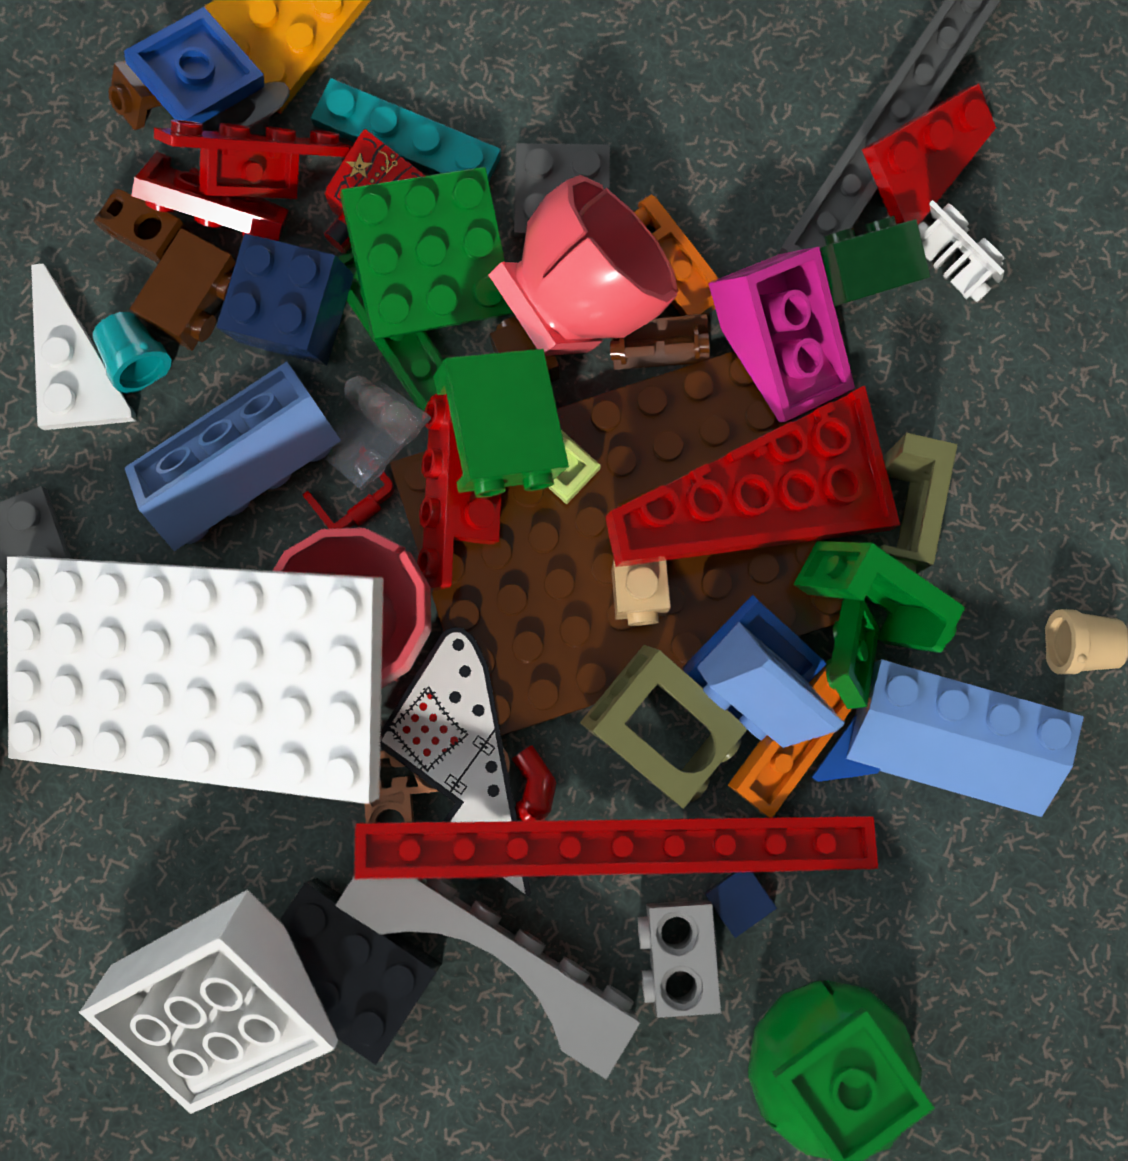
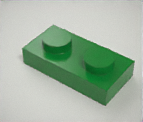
(853, 653)

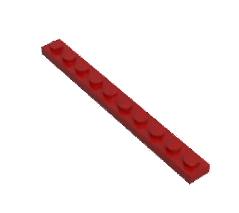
(612, 847)

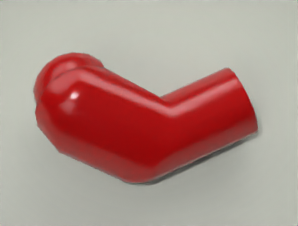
(539, 788)

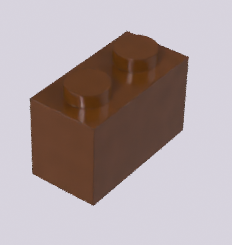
(185, 290)

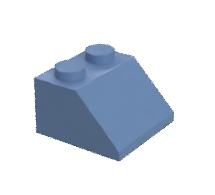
(765, 690)

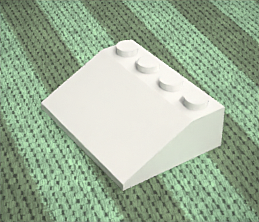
(213, 1005)

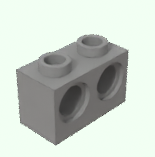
(692, 955)

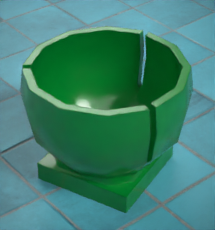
(836, 1072)

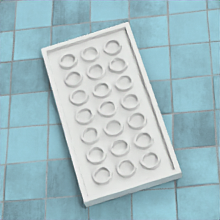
(197, 673)

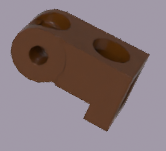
(138, 225)

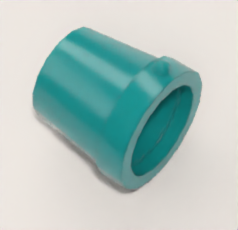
(130, 352)

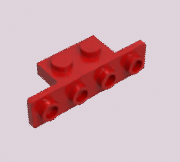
(249, 163)
(444, 510)

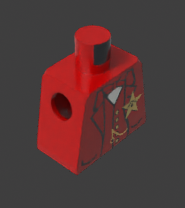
(365, 164)

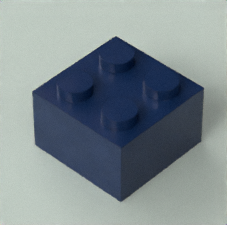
(285, 299)

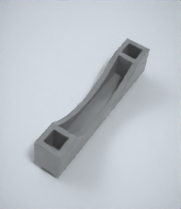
(586, 1021)

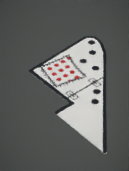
(452, 736)

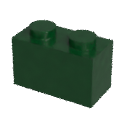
(874, 261)

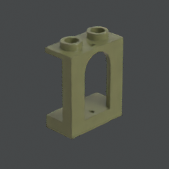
(928, 468)
(624, 696)

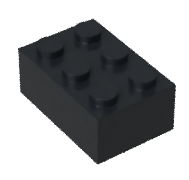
(360, 976)

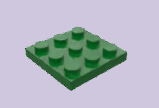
(425, 251)

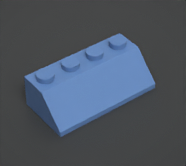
(230, 457)
(964, 738)

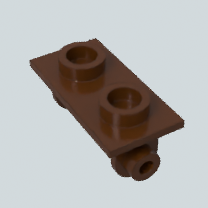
(663, 343)

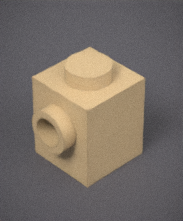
(640, 592)

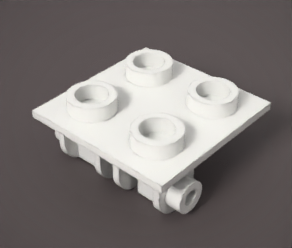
(984, 257)

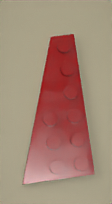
(784, 488)

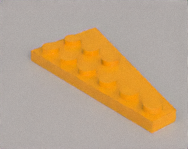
(286, 35)

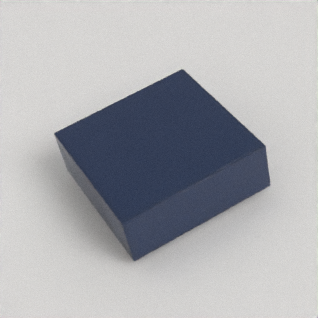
(740, 901)

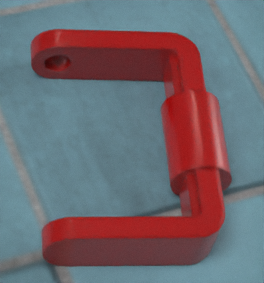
(359, 512)

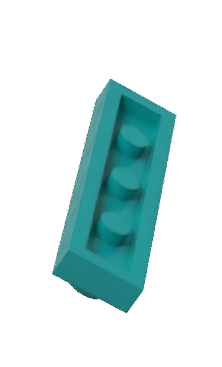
(413, 137)

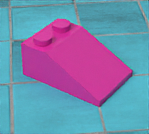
(785, 331)

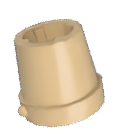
(1084, 642)

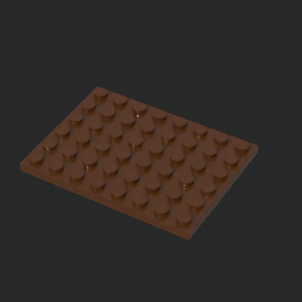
(546, 589)

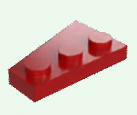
(929, 153)
(172, 190)

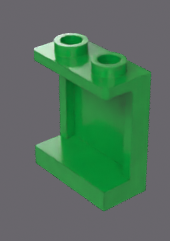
(503, 421)
(916, 610)

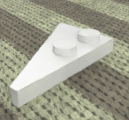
(68, 369)

